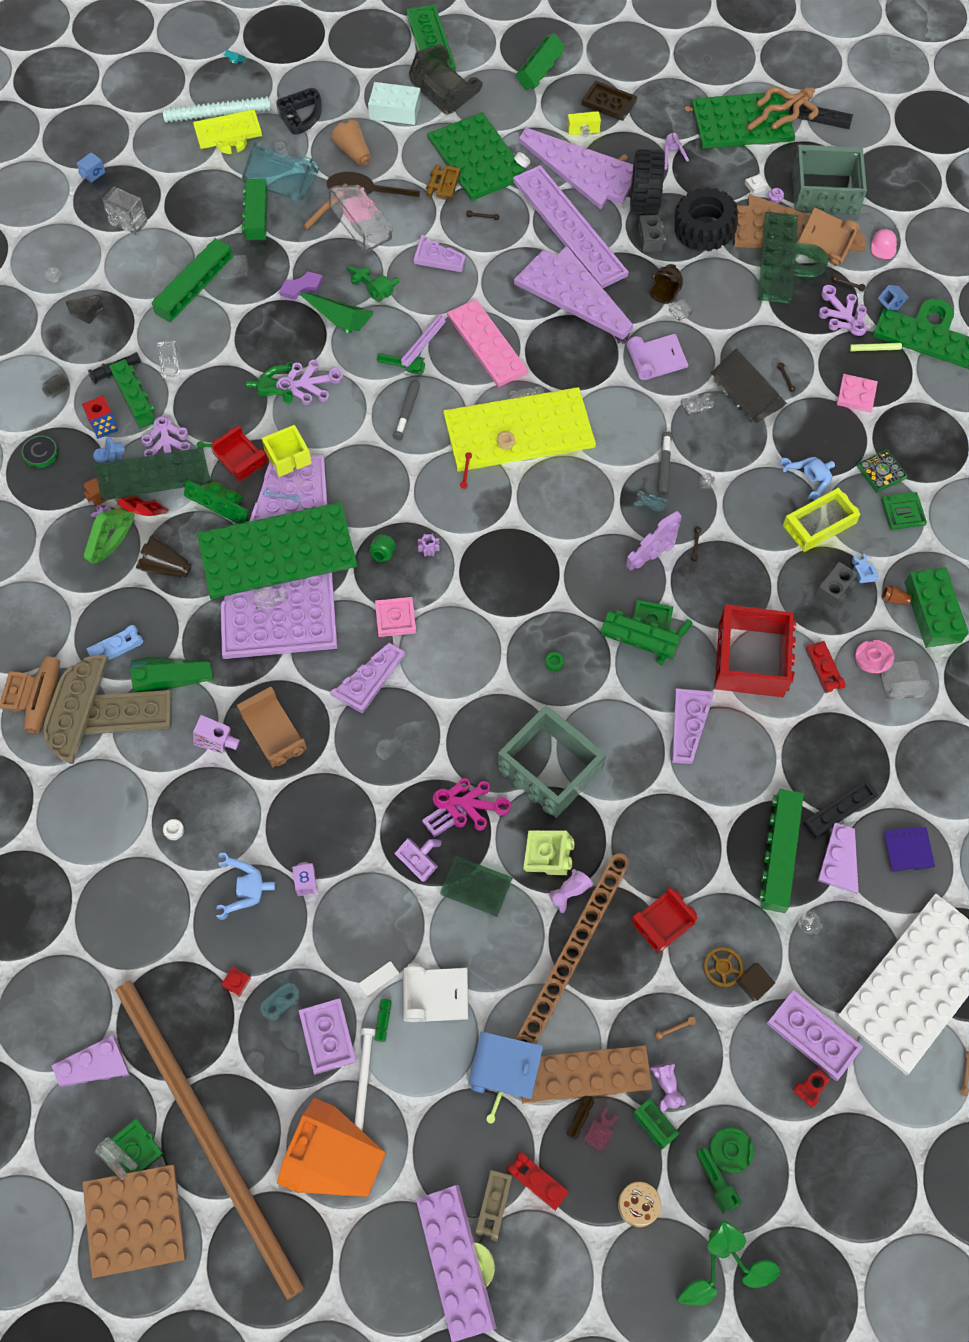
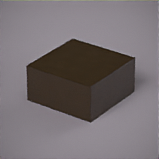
(755, 981)

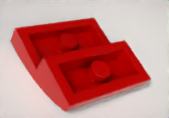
(139, 506)

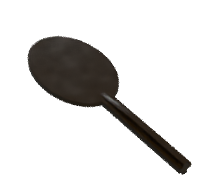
(354, 178)

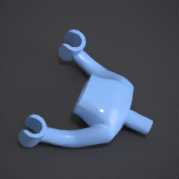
(814, 470)
(248, 886)

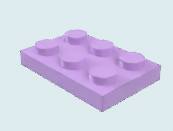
(327, 1036)

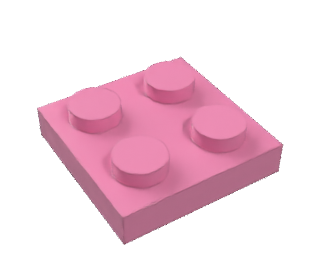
(857, 393)
(395, 617)

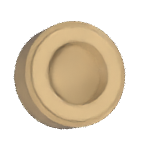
(505, 440)

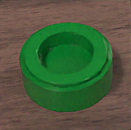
(554, 661)

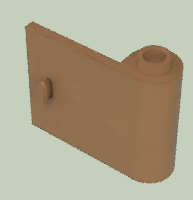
(830, 234)

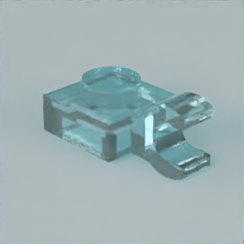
(654, 502)

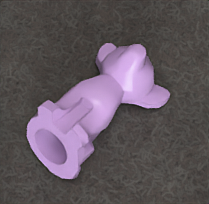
(573, 886)
(666, 1078)

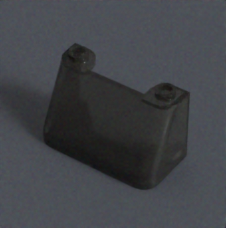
(440, 81)

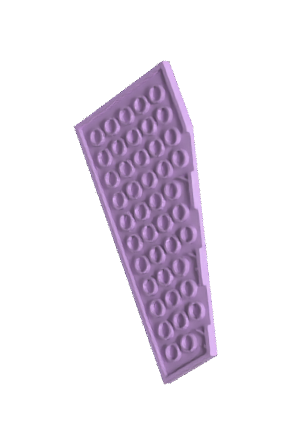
(308, 615)

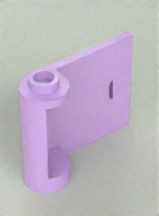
(656, 356)

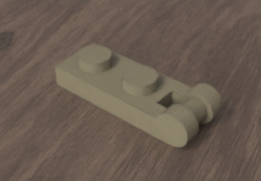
(493, 1204)

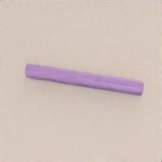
(423, 340)

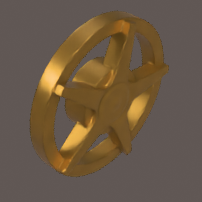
(723, 967)

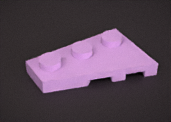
(93, 1063)

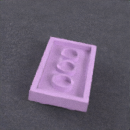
(815, 1035)

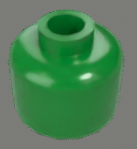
(382, 548)

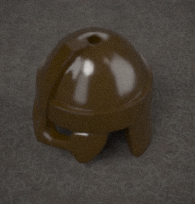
(666, 284)

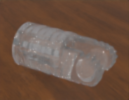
(113, 1156)

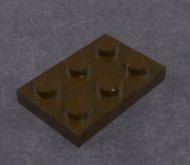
(609, 100)

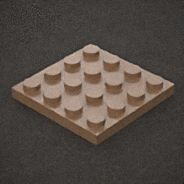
(133, 1221)

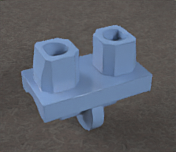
(111, 453)

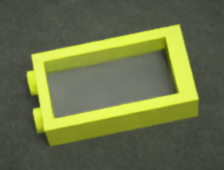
(821, 519)

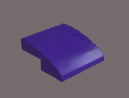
(909, 849)

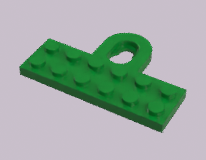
(923, 336)

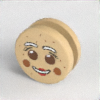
(639, 1204)

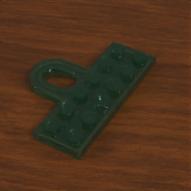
(779, 258)

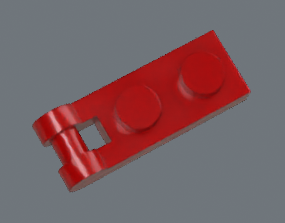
(825, 666)
(538, 1181)

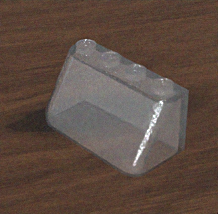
(360, 216)

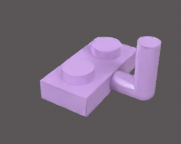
(417, 859)

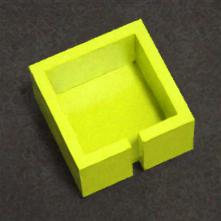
(286, 450)

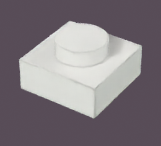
(756, 184)

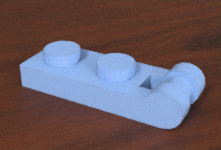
(117, 644)

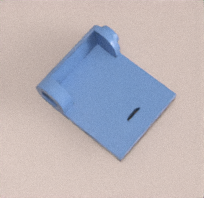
(505, 1065)

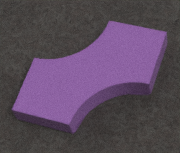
(307, 283)

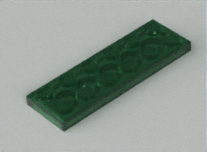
(151, 473)

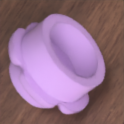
(776, 195)

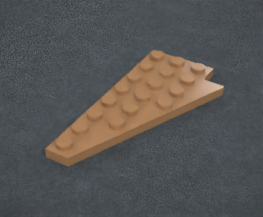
(751, 223)

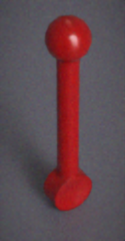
(463, 485)

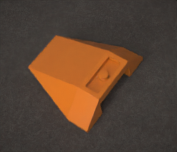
(330, 1155)

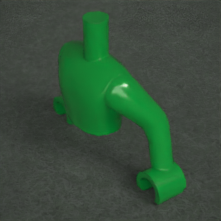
(267, 386)

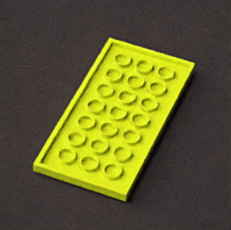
(540, 423)

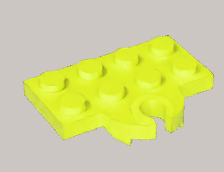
(228, 131)

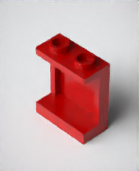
(238, 454)
(665, 920)

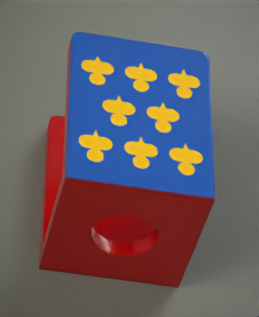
(100, 417)

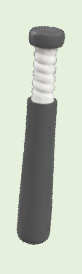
(407, 407)
(664, 475)

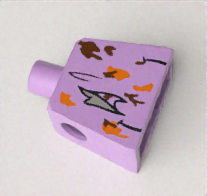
(213, 735)

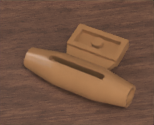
(32, 693)

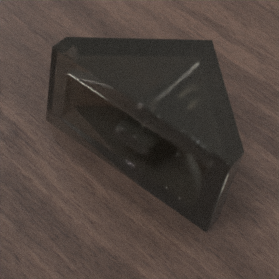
(85, 308)

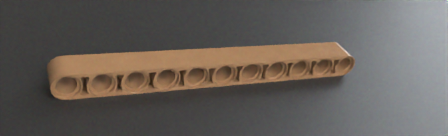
(576, 944)

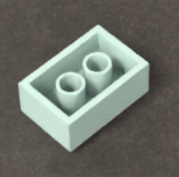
(394, 103)

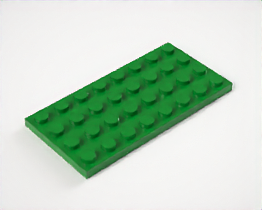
(276, 550)

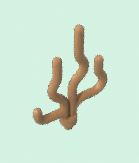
(796, 100)

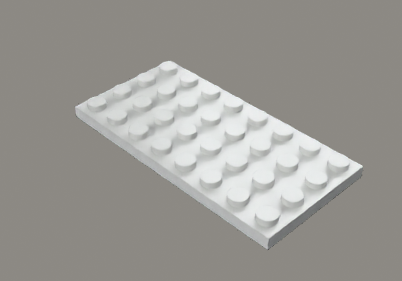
(914, 987)

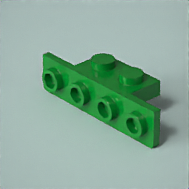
(218, 499)

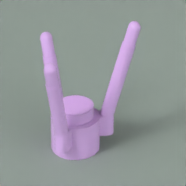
(673, 143)

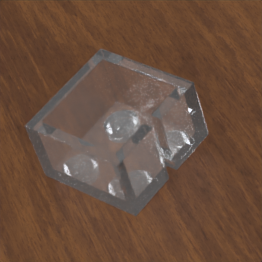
(124, 210)

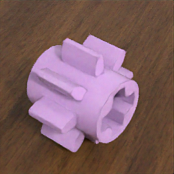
(428, 544)

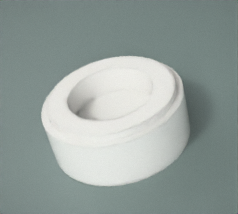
(522, 159)
(173, 829)

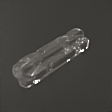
(526, 392)

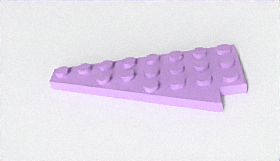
(589, 172)
(570, 286)

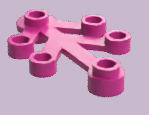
(469, 802)

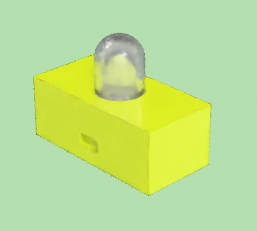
(583, 123)

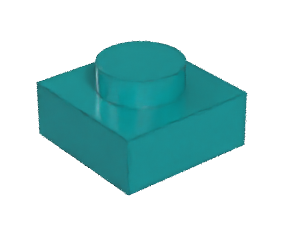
(234, 57)

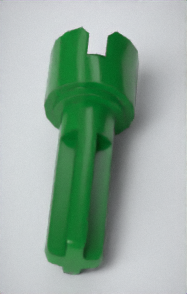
(415, 367)
(725, 1194)

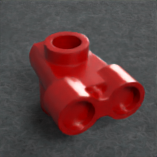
(809, 1092)

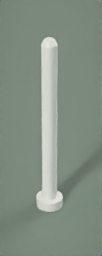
(363, 1078)

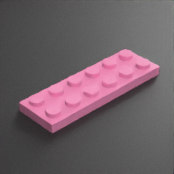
(487, 343)

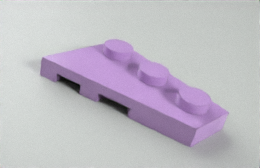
(436, 256)
(840, 860)

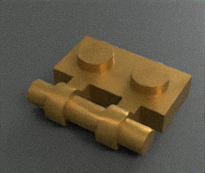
(447, 184)

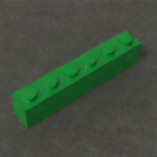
(192, 280)
(782, 851)

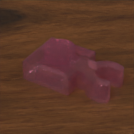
(599, 1133)

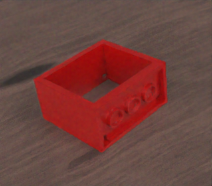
(759, 621)

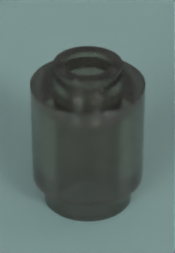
(55, 385)

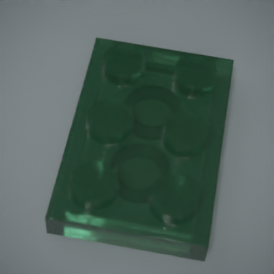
(476, 886)

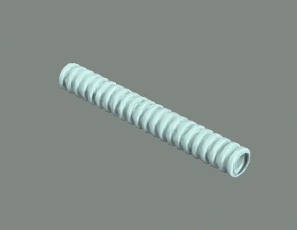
(215, 109)

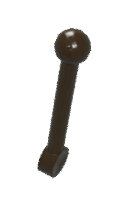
(469, 213)
(861, 287)
(781, 367)
(694, 556)

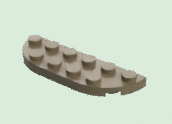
(72, 706)

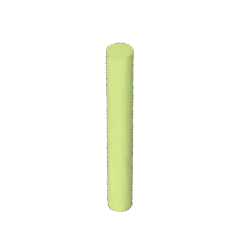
(875, 347)

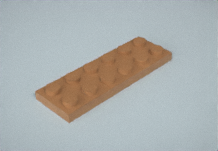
(591, 1074)

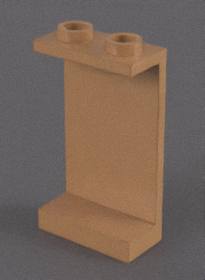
(271, 727)

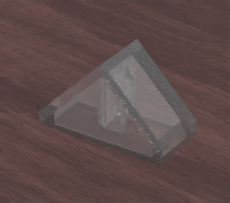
(169, 359)

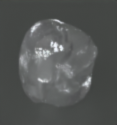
(810, 923)

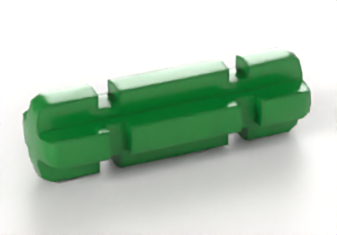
(382, 1020)

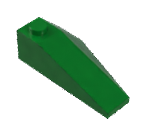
(341, 315)
(167, 673)

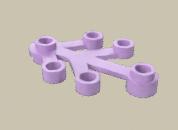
(856, 327)
(308, 383)
(165, 440)

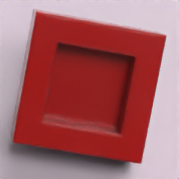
(236, 981)

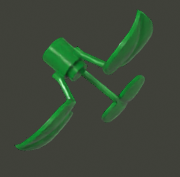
(723, 1242)

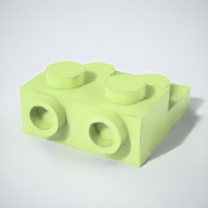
(548, 852)

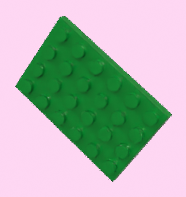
(724, 121)
(479, 153)

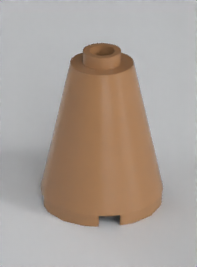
(351, 141)

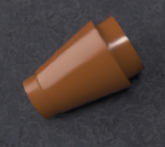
(895, 596)

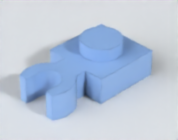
(865, 570)

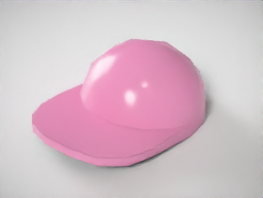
(884, 244)

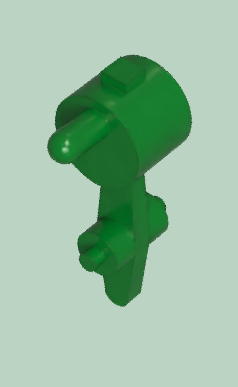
(377, 288)

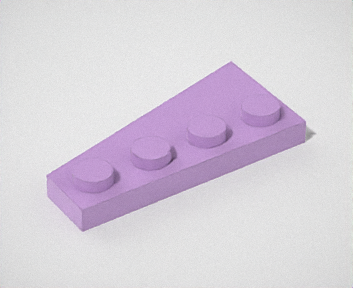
(368, 680)
(689, 719)

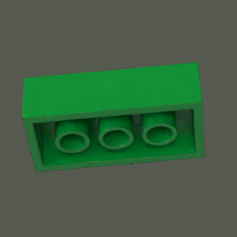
(936, 607)

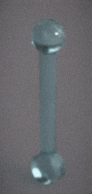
(296, 498)

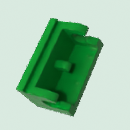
(655, 1124)

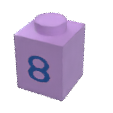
(305, 879)

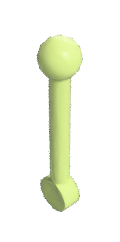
(491, 1118)

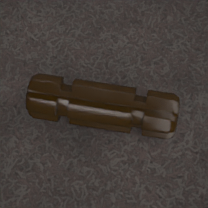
(580, 1117)

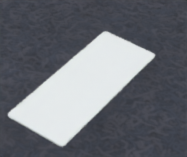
(378, 978)

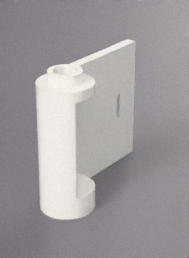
(431, 994)

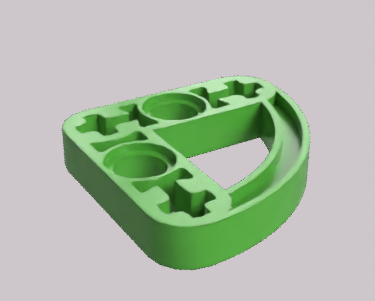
(97, 546)

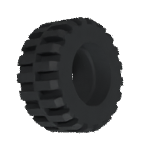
(647, 182)
(711, 204)

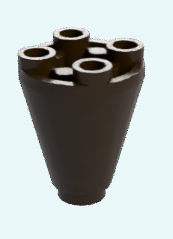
(162, 559)

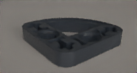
(285, 108)

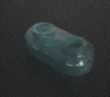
(279, 1000)

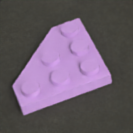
(654, 544)

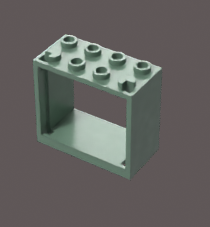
(829, 161)
(569, 738)

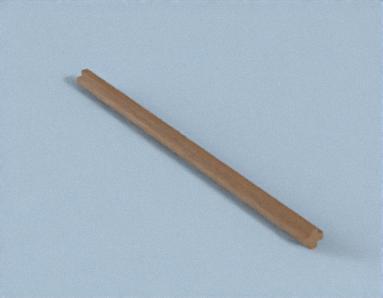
(210, 1142)

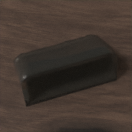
(747, 387)

